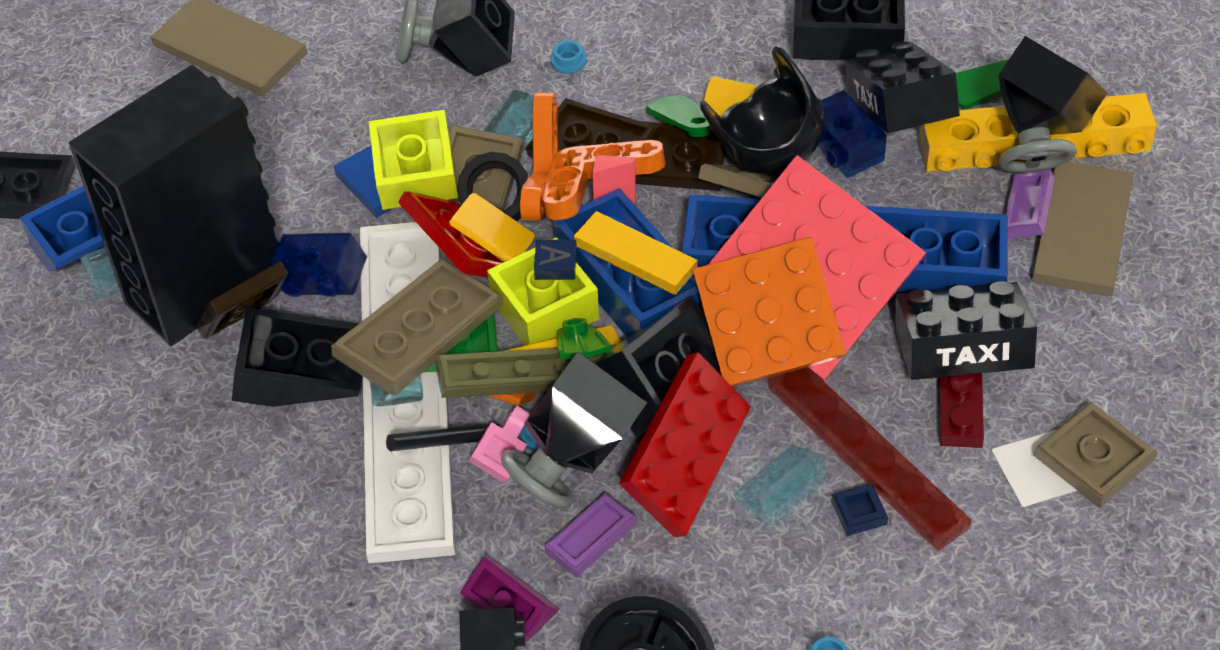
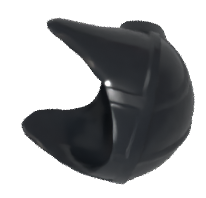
(773, 123)

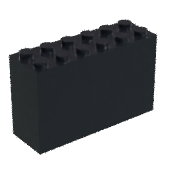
(178, 199)

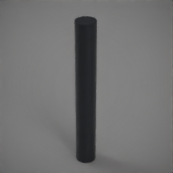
(435, 438)

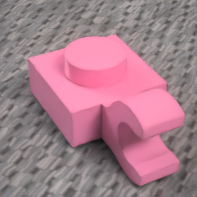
(497, 441)

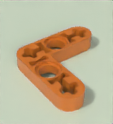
(544, 149)
(575, 165)

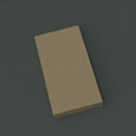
(229, 45)
(1084, 228)
(417, 326)

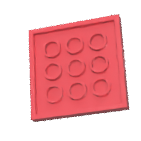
(857, 250)

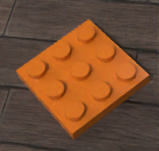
(769, 312)

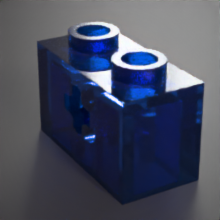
(850, 136)
(320, 263)

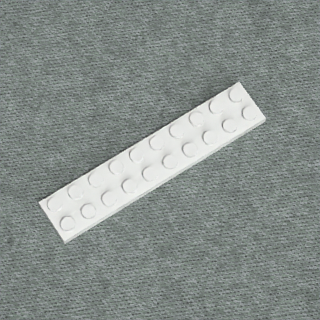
(405, 489)

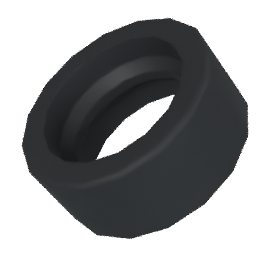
(486, 162)

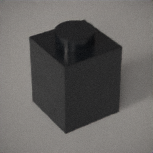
(491, 629)

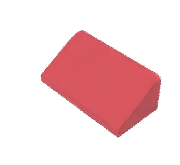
(614, 173)

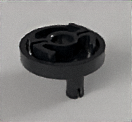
(646, 629)

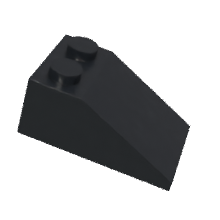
(655, 353)
(291, 360)

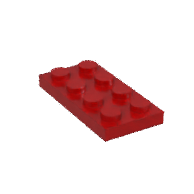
(685, 445)

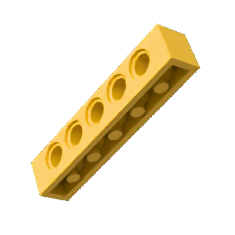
(984, 134)

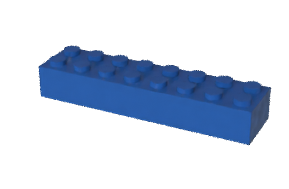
(957, 245)

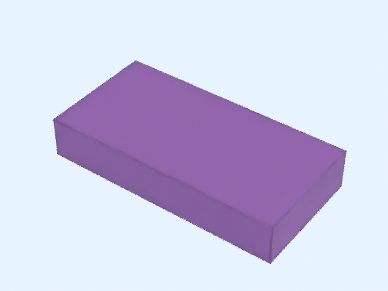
(1029, 203)
(590, 535)

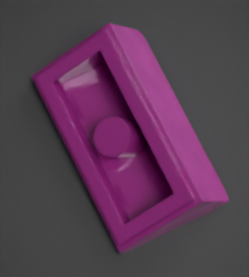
(498, 587)

